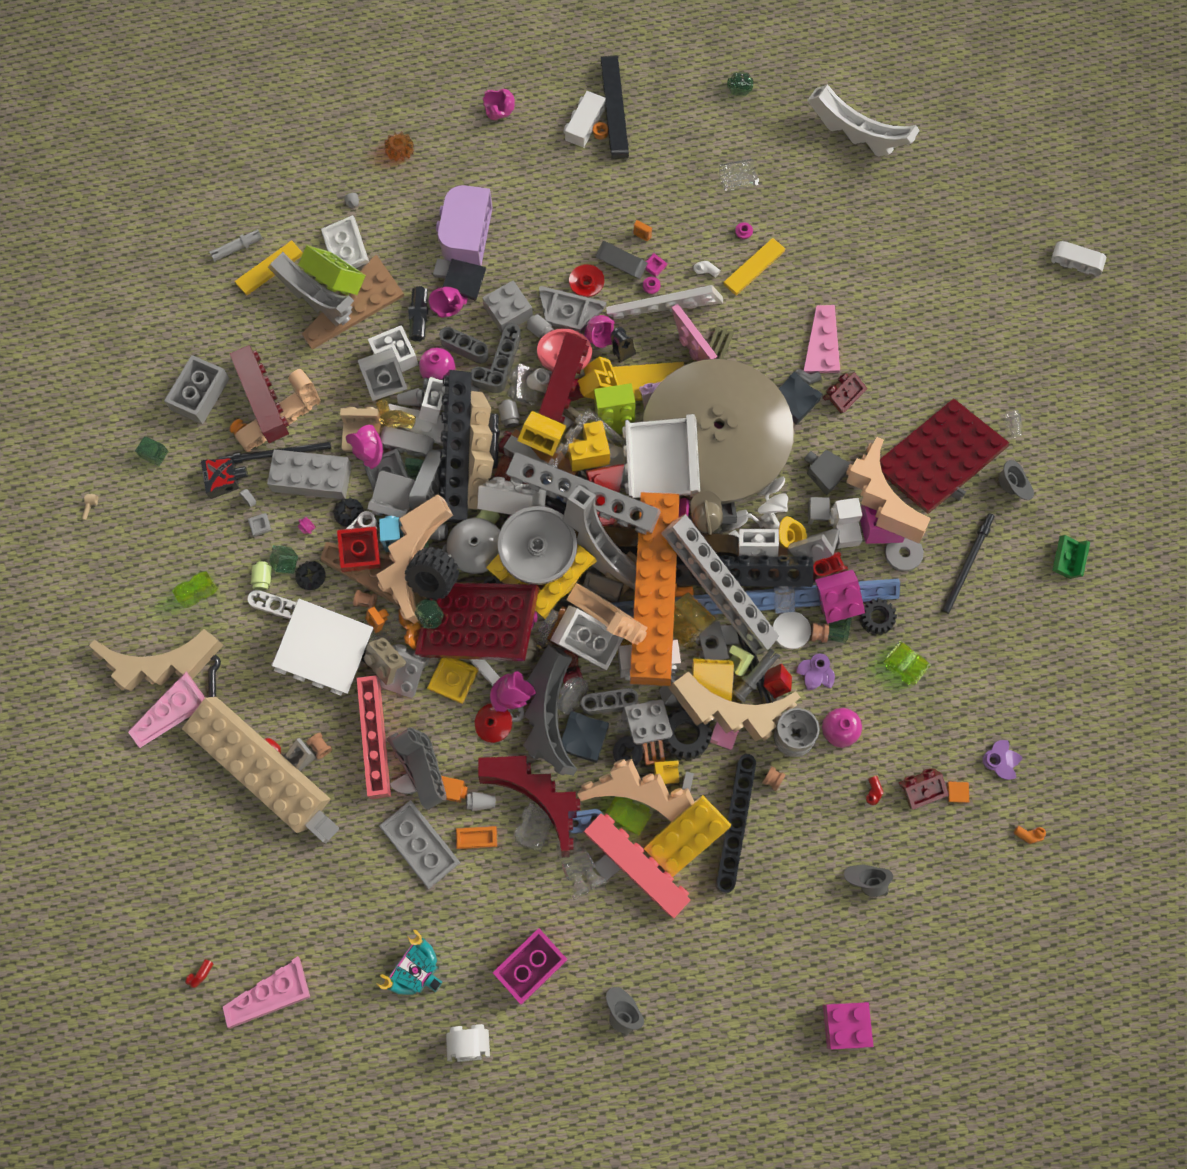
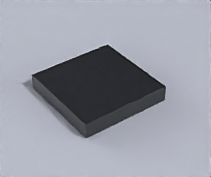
(465, 278)

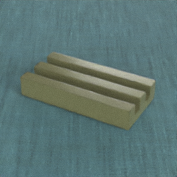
(723, 332)

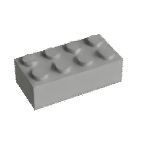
(309, 474)

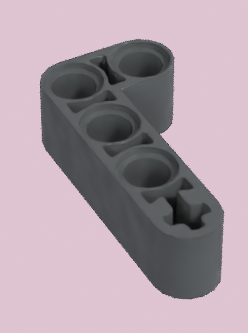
(501, 358)
(427, 481)
(423, 766)

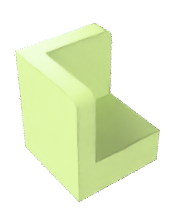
(741, 660)

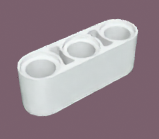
(1078, 257)

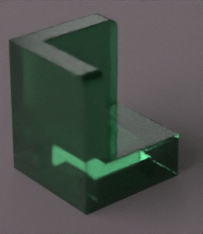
(151, 451)
(413, 467)
(283, 559)
(839, 630)

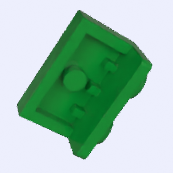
(1071, 557)

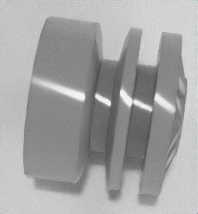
(795, 721)

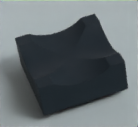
(799, 397)
(584, 736)

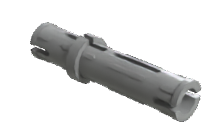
(236, 245)

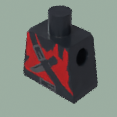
(221, 476)

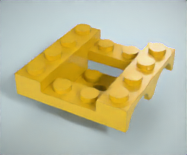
(551, 592)

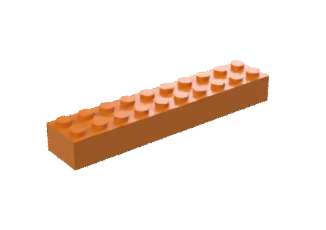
(655, 596)

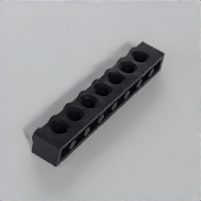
(461, 381)
(763, 576)

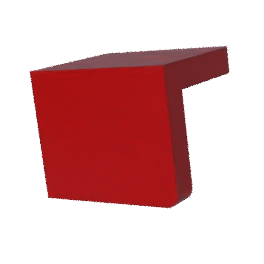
(778, 681)

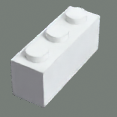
(584, 118)

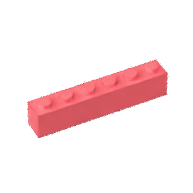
(373, 737)
(636, 865)

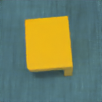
(668, 771)

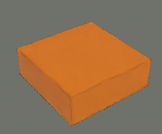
(642, 230)
(958, 792)

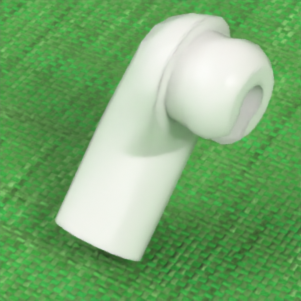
(706, 267)

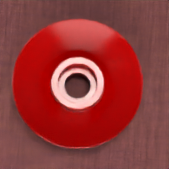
(586, 273)
(500, 728)

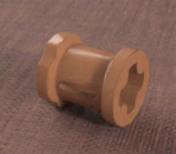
(364, 599)
(319, 745)

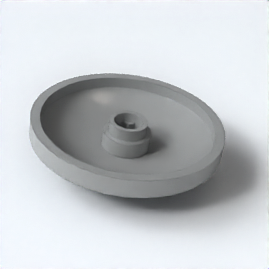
(537, 545)

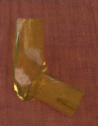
(394, 418)

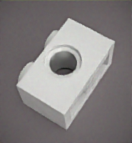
(759, 542)

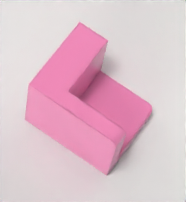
(722, 739)

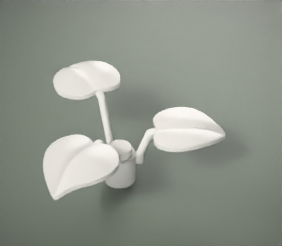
(773, 505)

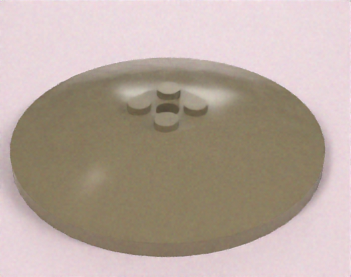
(755, 417)

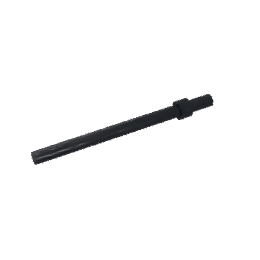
(239, 457)
(982, 532)

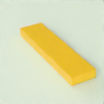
(754, 266)
(261, 273)

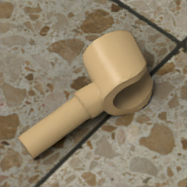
(89, 499)

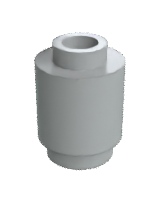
(538, 326)
(509, 413)

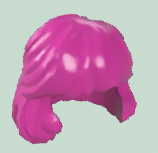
(498, 103)

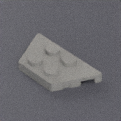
(568, 309)

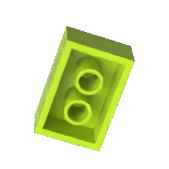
(331, 270)
(615, 405)

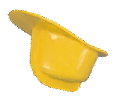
(790, 532)

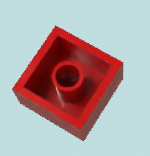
(358, 549)

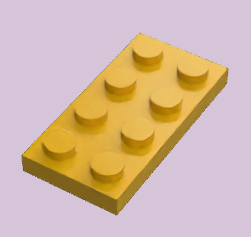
(687, 836)

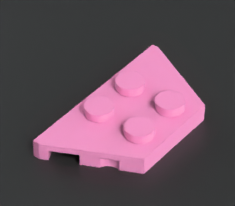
(691, 337)

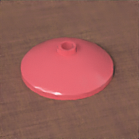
(550, 346)

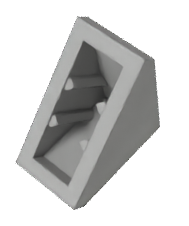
(300, 755)

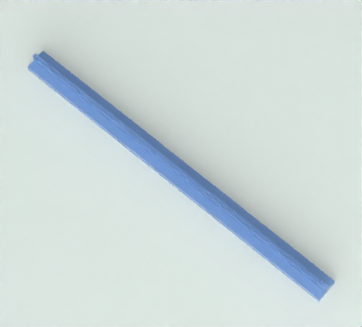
(804, 596)

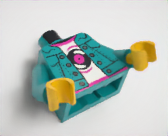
(414, 969)

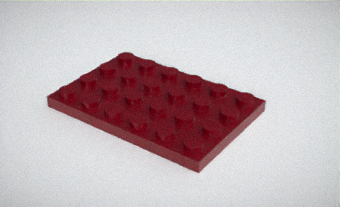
(941, 455)
(482, 623)

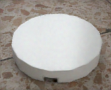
(792, 630)

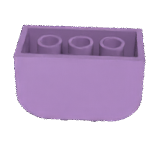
(465, 223)

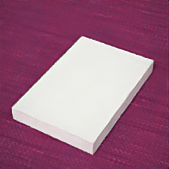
(346, 242)

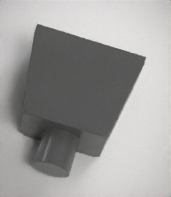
(826, 470)

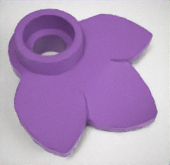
(816, 675)
(1004, 759)

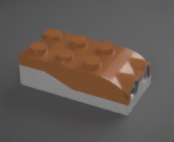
(514, 446)

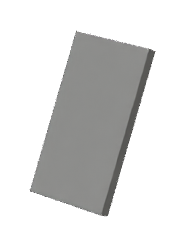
(419, 844)

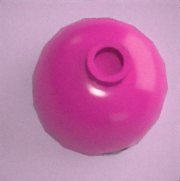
(436, 363)
(842, 727)

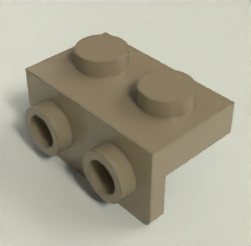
(383, 659)

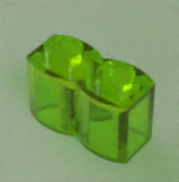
(191, 592)
(906, 663)
(629, 815)

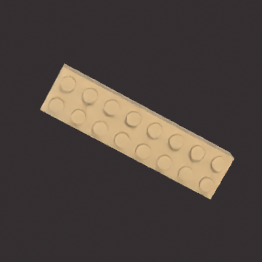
(255, 763)

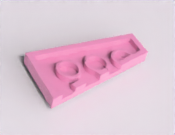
(823, 342)
(171, 709)
(272, 994)

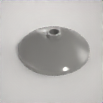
(477, 556)

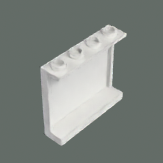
(662, 457)
(322, 647)

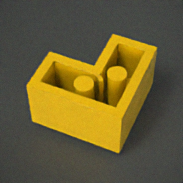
(597, 375)
(592, 451)

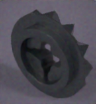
(344, 519)
(317, 579)
(619, 750)

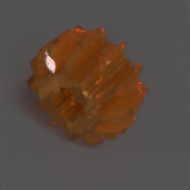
(399, 146)

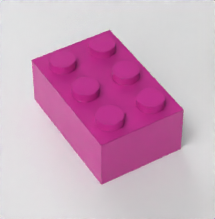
(530, 966)

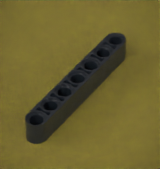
(615, 107)
(741, 815)

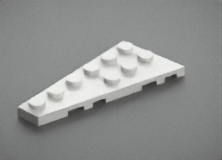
(686, 299)

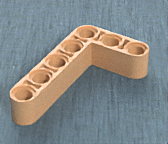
(296, 404)

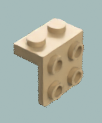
(356, 418)

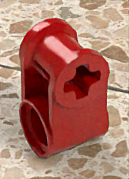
(829, 566)

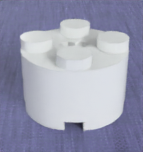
(467, 1044)

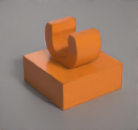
(376, 619)

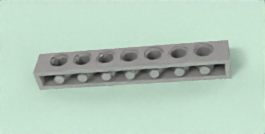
(521, 463)
(720, 584)

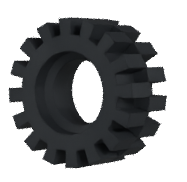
(888, 612)

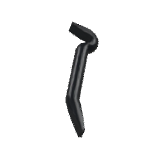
(212, 676)

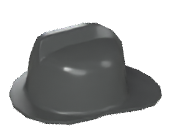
(1014, 480)
(871, 879)
(623, 1011)

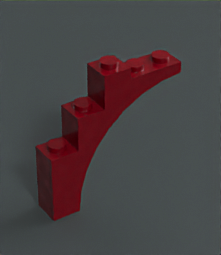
(516, 774)

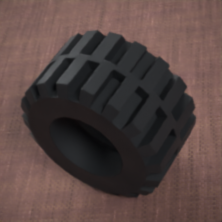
(431, 573)
(687, 751)

